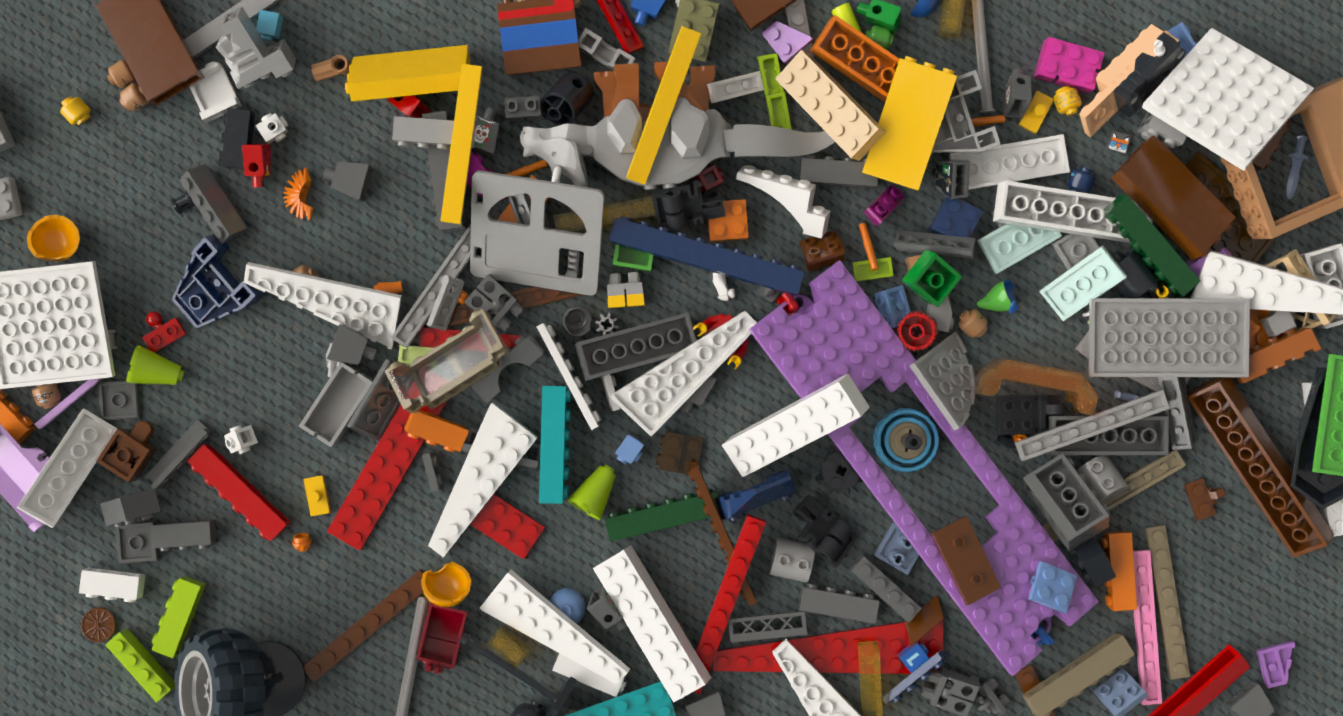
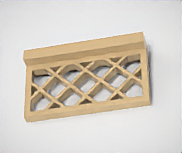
(1296, 265)

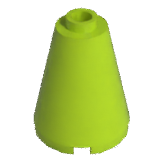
(153, 369)
(594, 492)

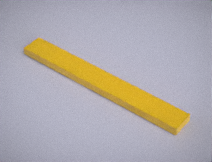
(663, 105)
(461, 144)

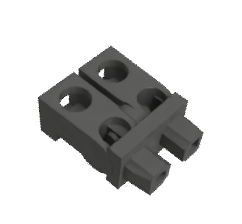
(521, 107)
(500, 303)
(951, 690)

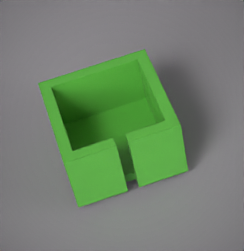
(632, 259)

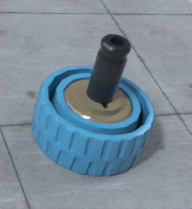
(906, 439)

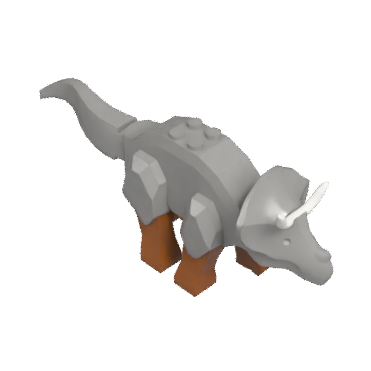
(689, 142)

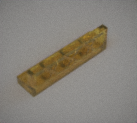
(870, 678)

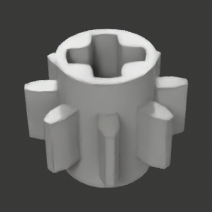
(604, 320)

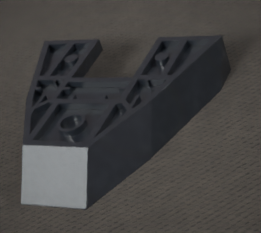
(1317, 487)

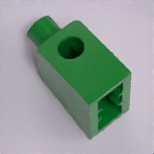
(888, 16)

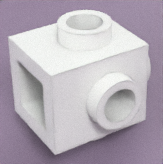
(266, 125)
(240, 439)

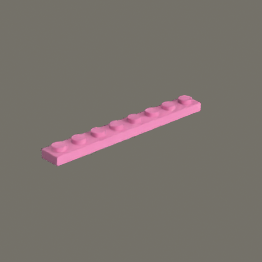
(1146, 629)

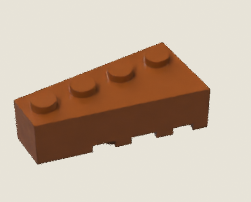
(1278, 350)

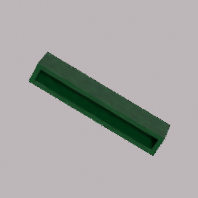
(1151, 245)
(656, 516)

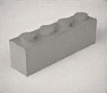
(423, 132)

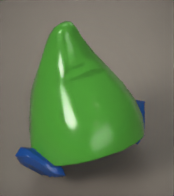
(1000, 298)

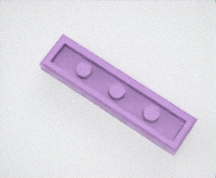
(67, 402)

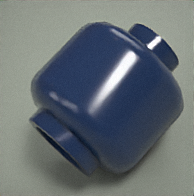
(1081, 180)

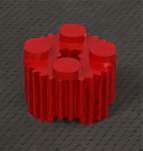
(907, 334)

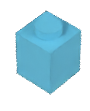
(269, 25)

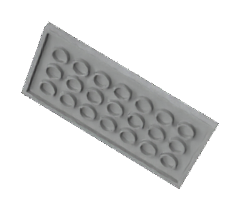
(1169, 337)

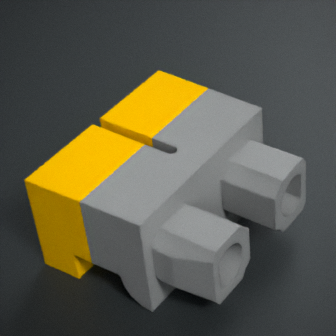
(633, 289)

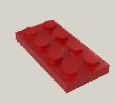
(507, 526)

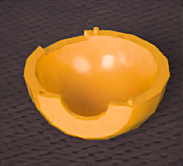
(53, 238)
(446, 586)

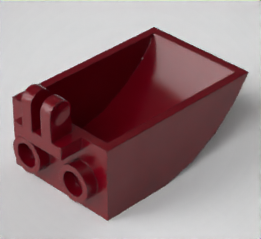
(441, 638)

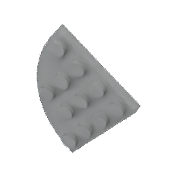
(948, 379)

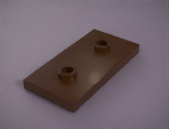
(966, 560)

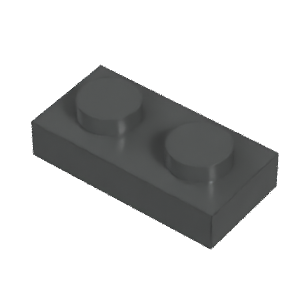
(434, 478)

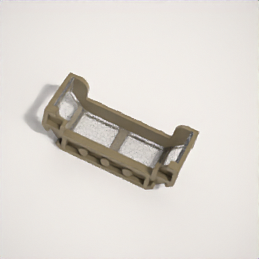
(450, 366)

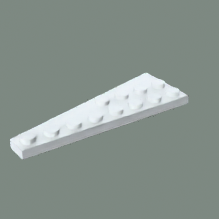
(1265, 286)
(361, 308)
(662, 390)
(490, 460)
(532, 614)
(810, 685)

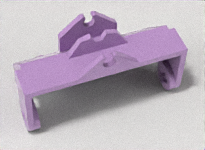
(18, 472)

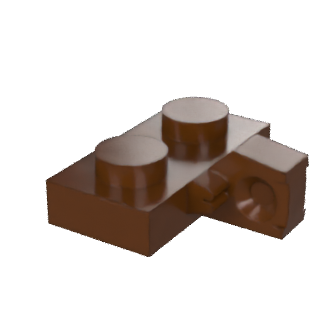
(1202, 498)

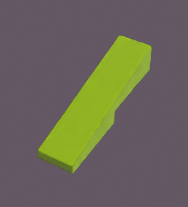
(773, 91)

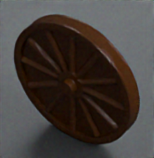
(98, 624)

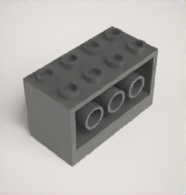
(1066, 501)

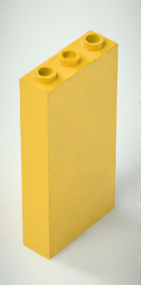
(406, 73)
(911, 122)

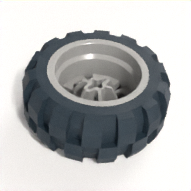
(219, 675)

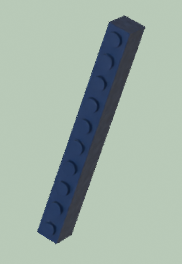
(706, 256)

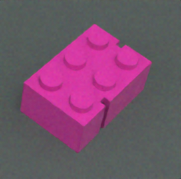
(1072, 64)

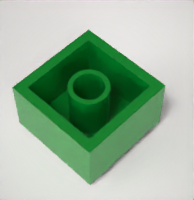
(931, 278)

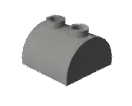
(1103, 478)
(792, 560)

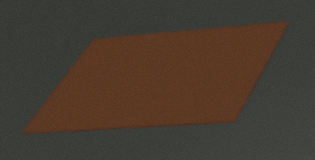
(924, 620)

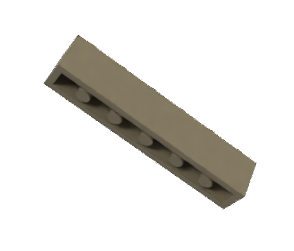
(1078, 675)

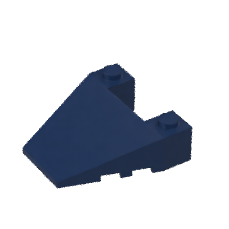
(209, 288)
(738, 502)

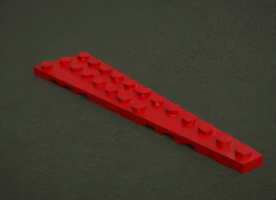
(832, 651)

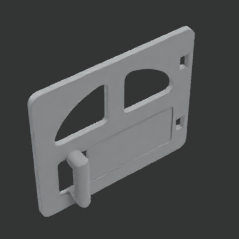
(532, 251)

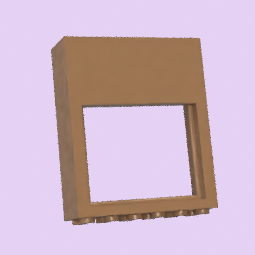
(1324, 125)

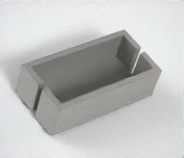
(336, 404)

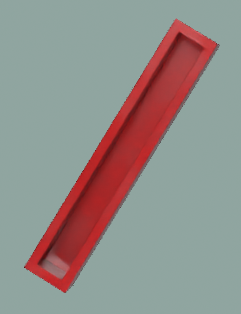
(238, 492)
(1204, 685)

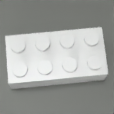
(1327, 267)

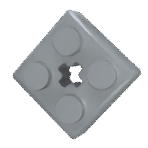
(9, 199)

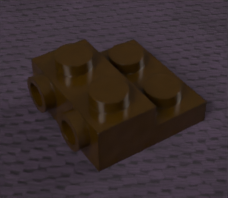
(678, 452)

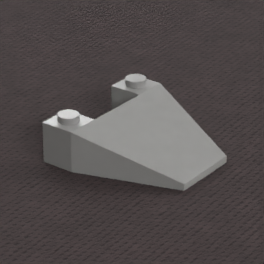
(957, 129)

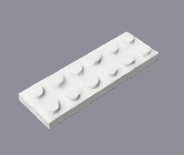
(1016, 161)
(566, 367)
(67, 468)

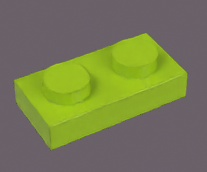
(862, 269)

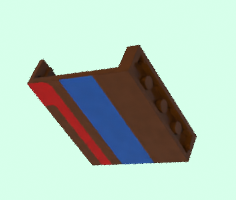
(539, 35)

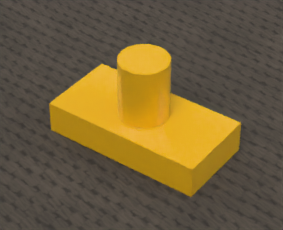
(1036, 112)
(317, 495)

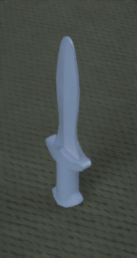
(1297, 159)
(1125, 396)

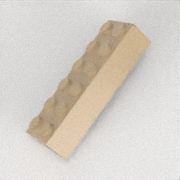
(830, 105)

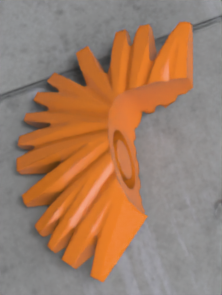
(298, 194)

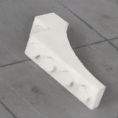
(793, 194)

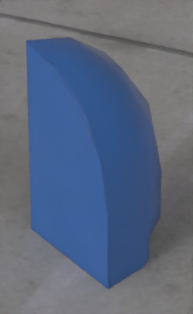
(924, 8)

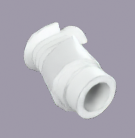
(721, 285)

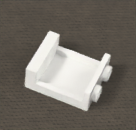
(214, 92)

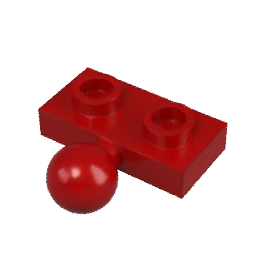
(164, 333)

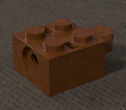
(129, 451)

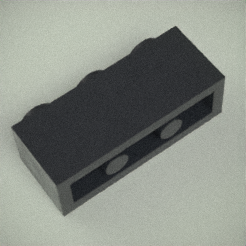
(238, 132)

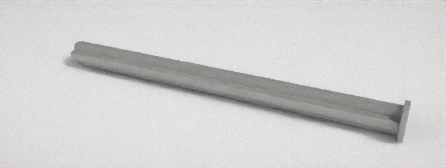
(982, 56)
(411, 661)

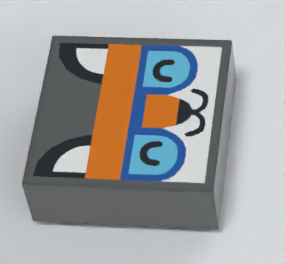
(1118, 142)

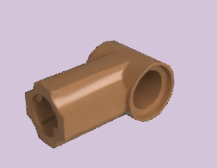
(329, 68)

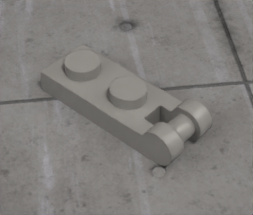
(445, 302)

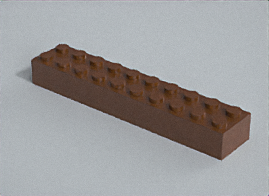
(1260, 465)

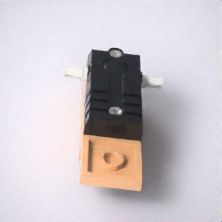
(1132, 77)

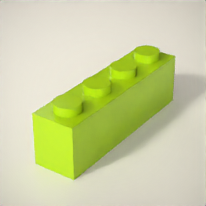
(178, 616)
(141, 665)

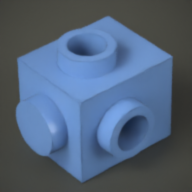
(629, 450)

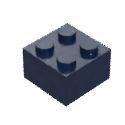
(955, 218)

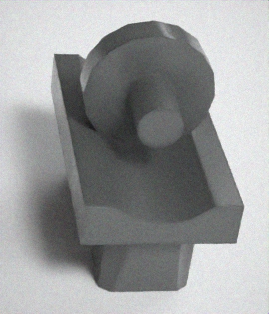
(989, 700)

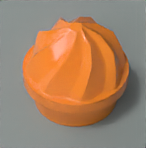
(301, 542)

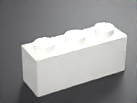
(112, 584)

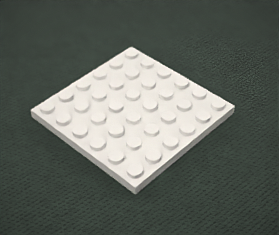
(1227, 98)
(52, 326)

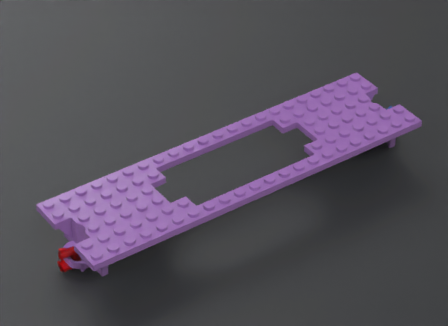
(849, 336)

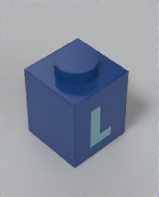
(914, 656)

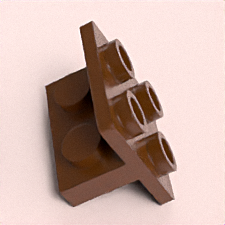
(822, 251)

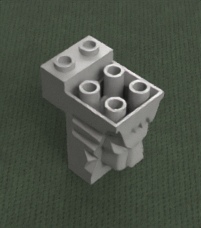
(248, 53)

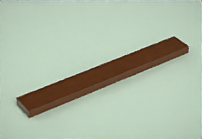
(526, 298)

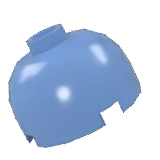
(570, 603)

